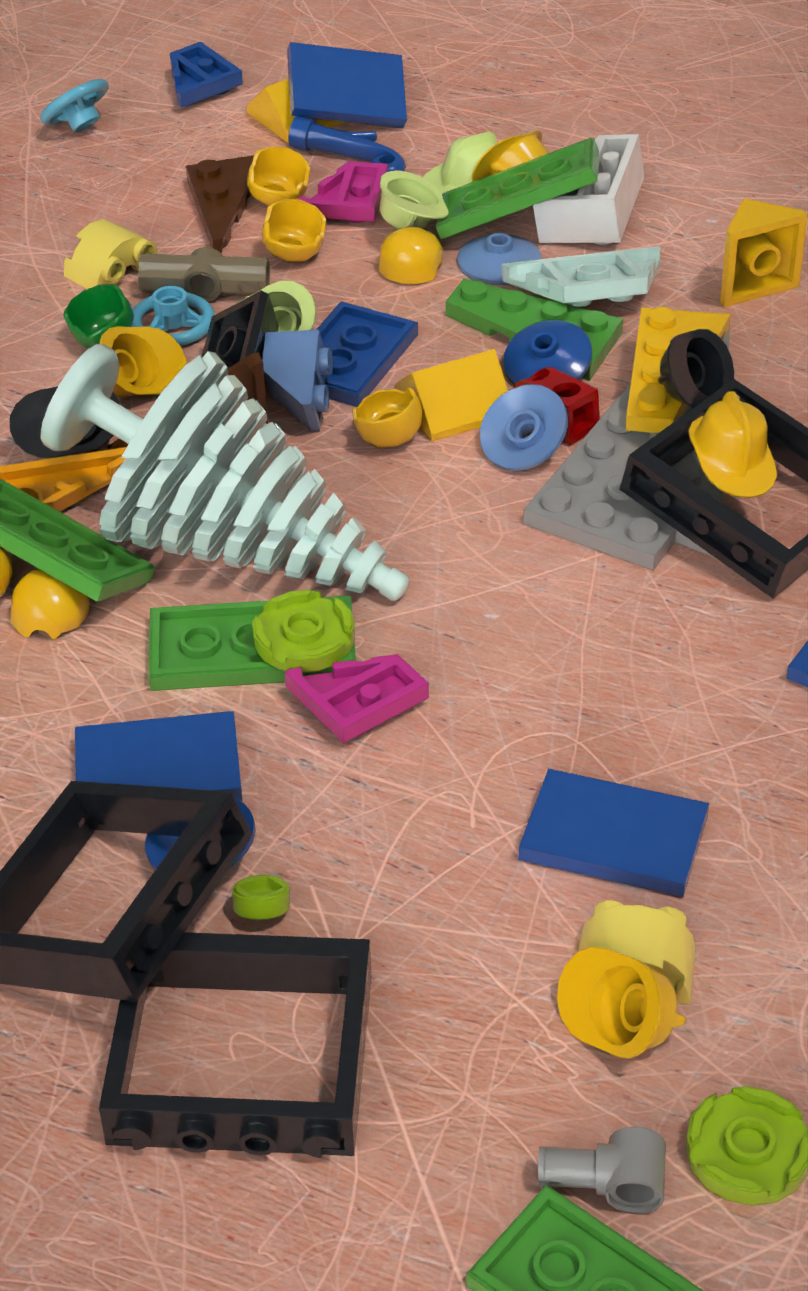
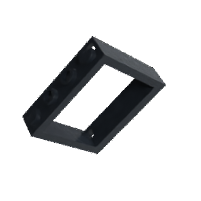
(706, 519)
(123, 965)
(246, 1124)

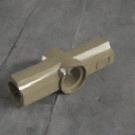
(224, 274)

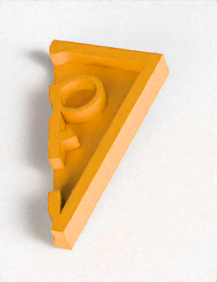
(66, 478)

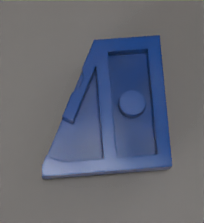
(201, 73)

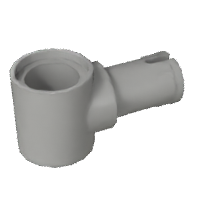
(625, 1169)

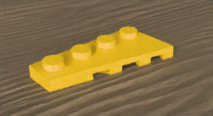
(649, 403)

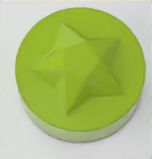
(261, 897)

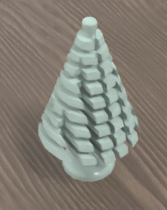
(213, 477)

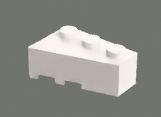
(600, 209)

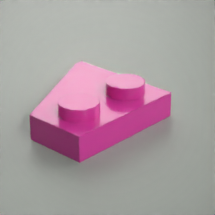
(351, 192)
(359, 693)

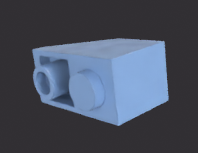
(296, 373)

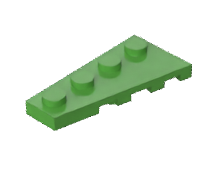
(510, 311)

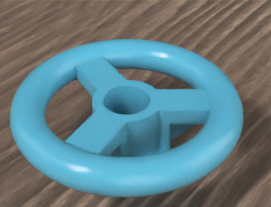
(76, 106)
(173, 312)

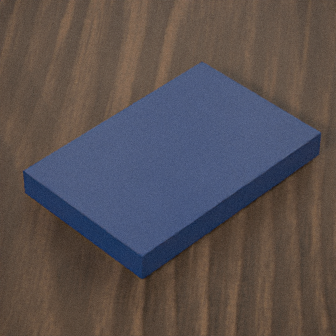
(346, 85)
(362, 348)
(162, 752)
(614, 832)

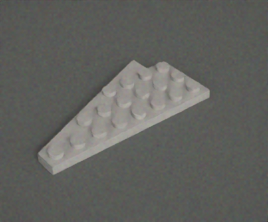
(585, 498)

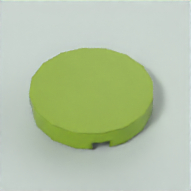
(303, 631)
(748, 1146)

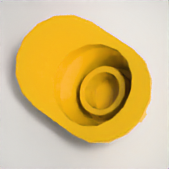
(509, 153)
(146, 359)
(734, 447)
(616, 1002)

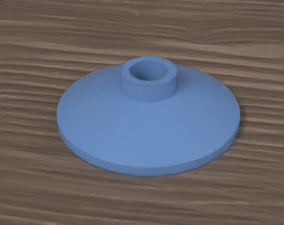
(483, 256)
(513, 417)

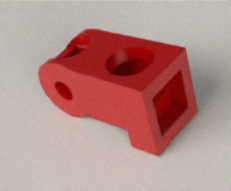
(579, 399)

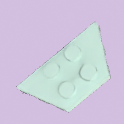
(587, 276)

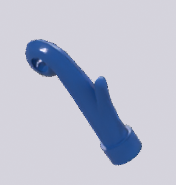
(308, 135)

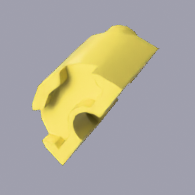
(105, 254)
(648, 935)

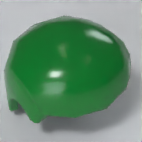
(96, 311)

